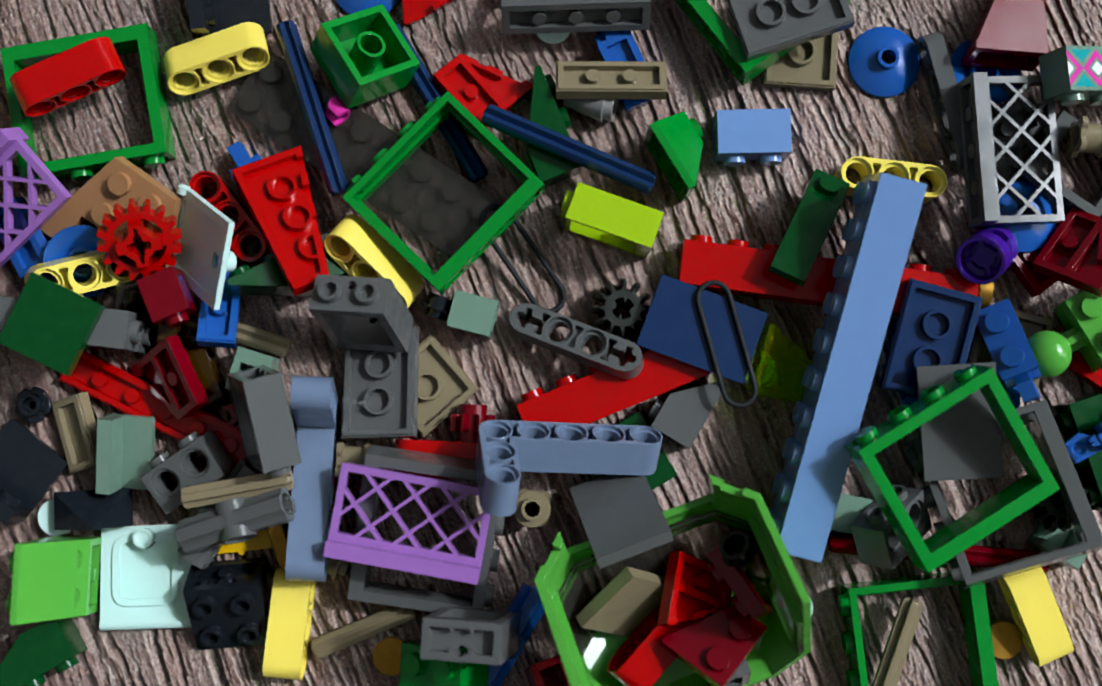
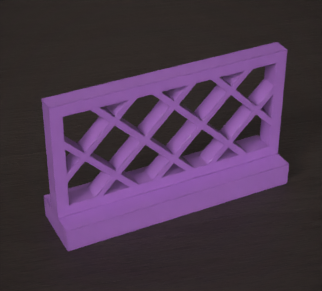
(11, 144)
(400, 555)

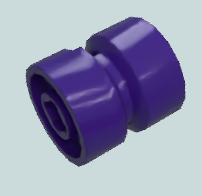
(987, 254)

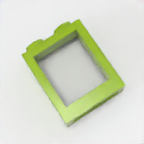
(611, 219)

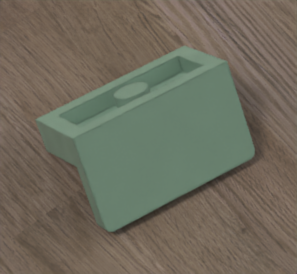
(123, 451)

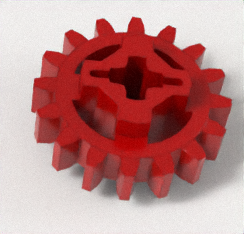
(124, 244)

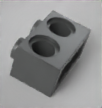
(187, 468)
(874, 535)

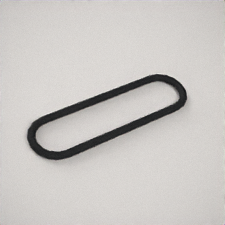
(537, 253)
(711, 348)

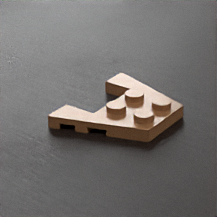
(113, 185)

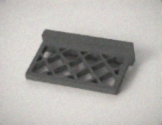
(574, 16)
(980, 147)

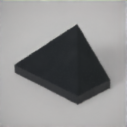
(92, 511)

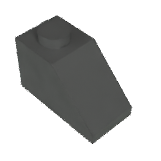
(684, 413)

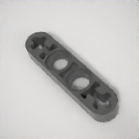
(943, 94)
(578, 336)

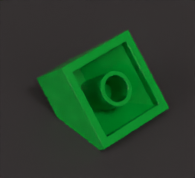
(677, 150)

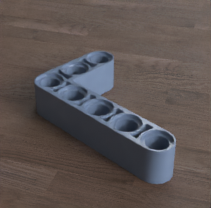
(317, 418)
(556, 447)

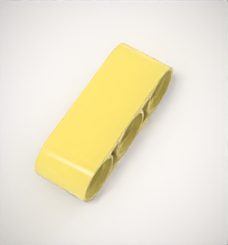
(216, 58)
(908, 170)
(366, 254)
(63, 270)
(1037, 616)
(288, 628)

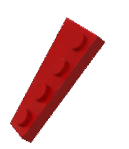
(285, 214)

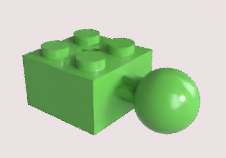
(1083, 325)

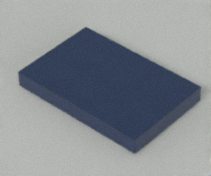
(930, 330)
(677, 333)

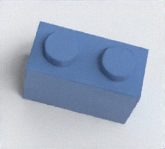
(751, 136)

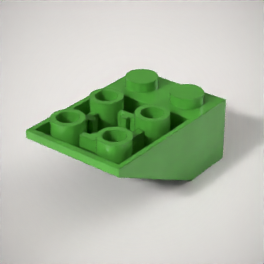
(54, 578)

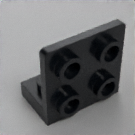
(215, 15)
(26, 471)
(227, 603)

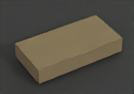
(77, 431)

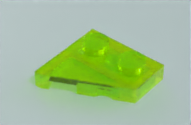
(778, 366)

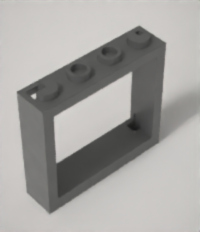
(1070, 491)
(412, 598)

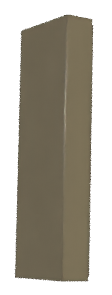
(611, 80)

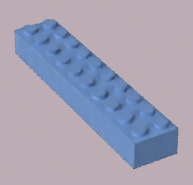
(844, 360)

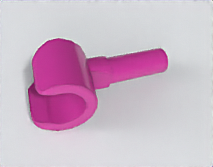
(337, 111)

